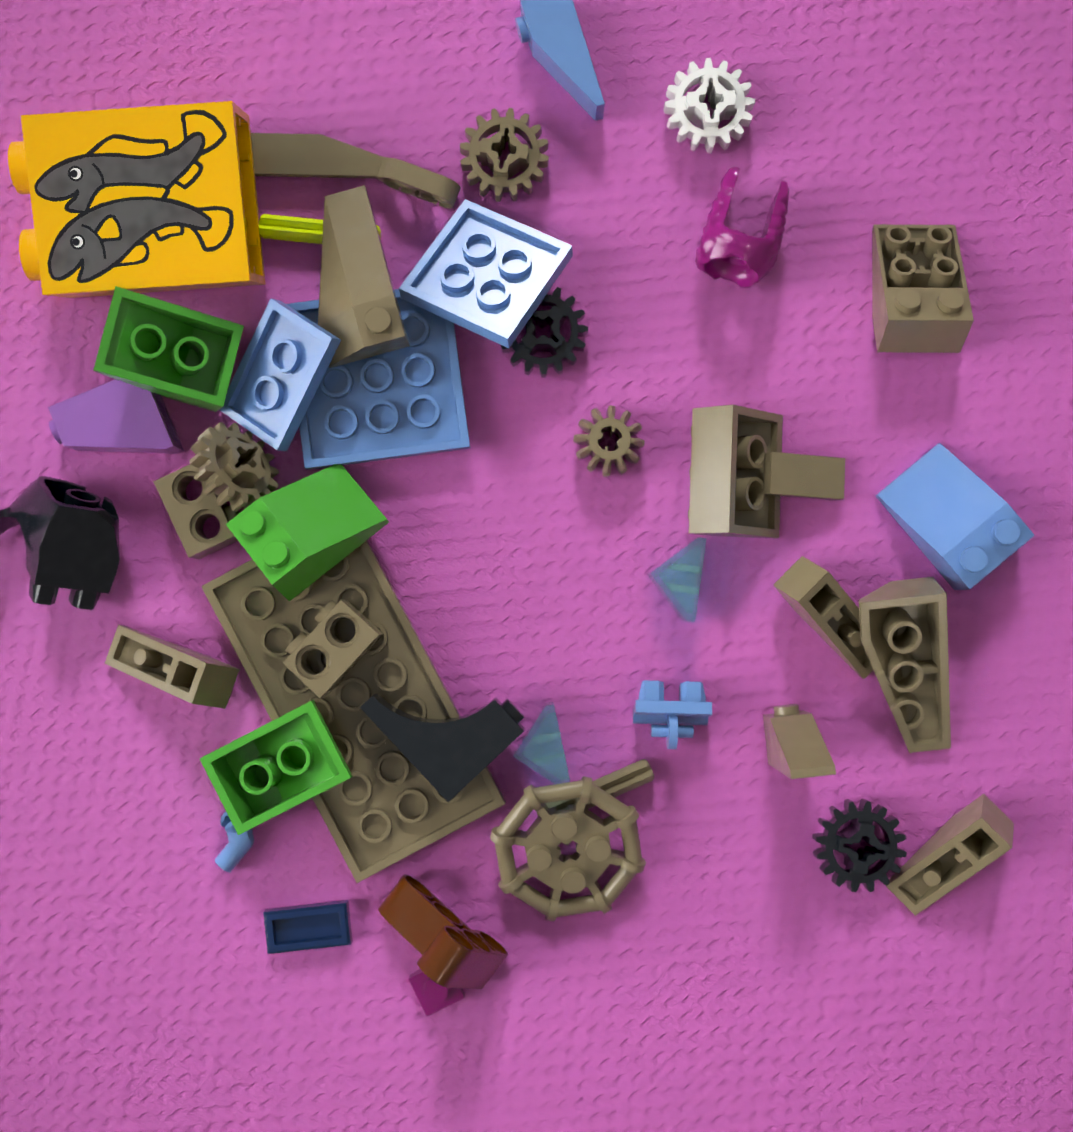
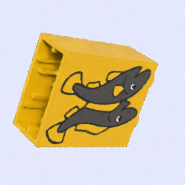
(139, 199)

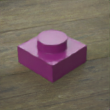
(432, 995)

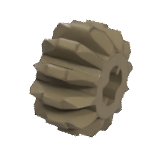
(595, 435)

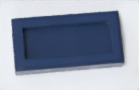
(307, 927)

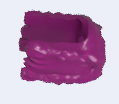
(720, 242)

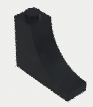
(449, 749)

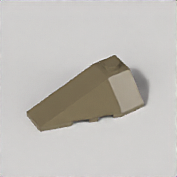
(355, 282)
(908, 649)

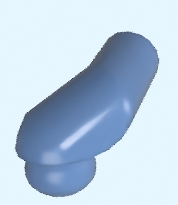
(237, 845)

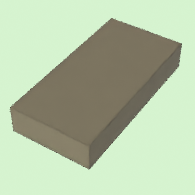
(804, 476)

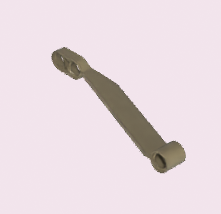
(328, 158)

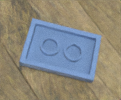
(279, 374)

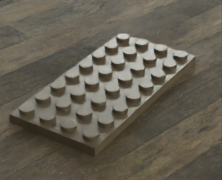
(387, 803)

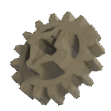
(488, 152)
(233, 466)

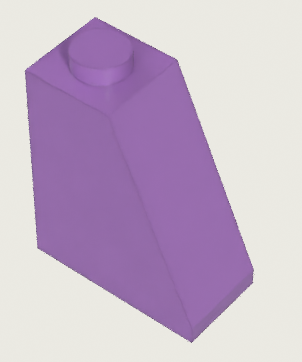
(115, 420)

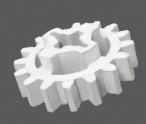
(691, 107)

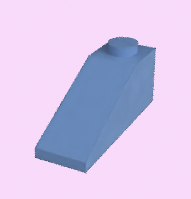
(561, 49)

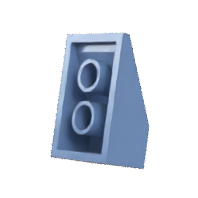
(954, 517)

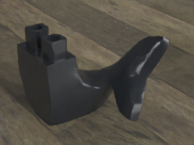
(67, 540)

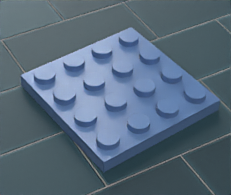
(389, 402)

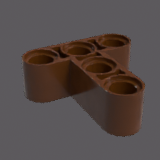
(449, 948)

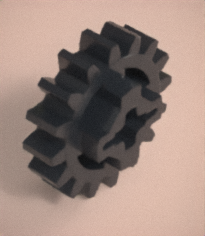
(556, 343)
(858, 862)

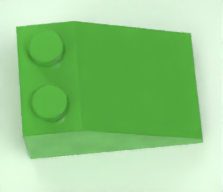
(168, 349)
(306, 528)
(276, 767)

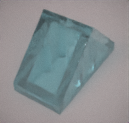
(681, 577)
(543, 747)

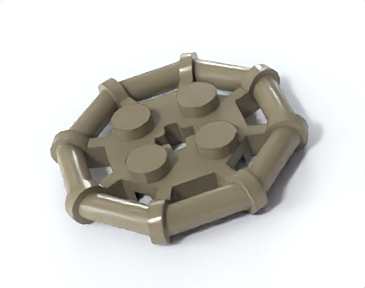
(573, 871)

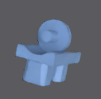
(677, 715)

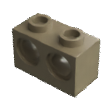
(190, 516)
(339, 655)

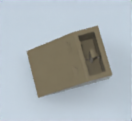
(919, 289)

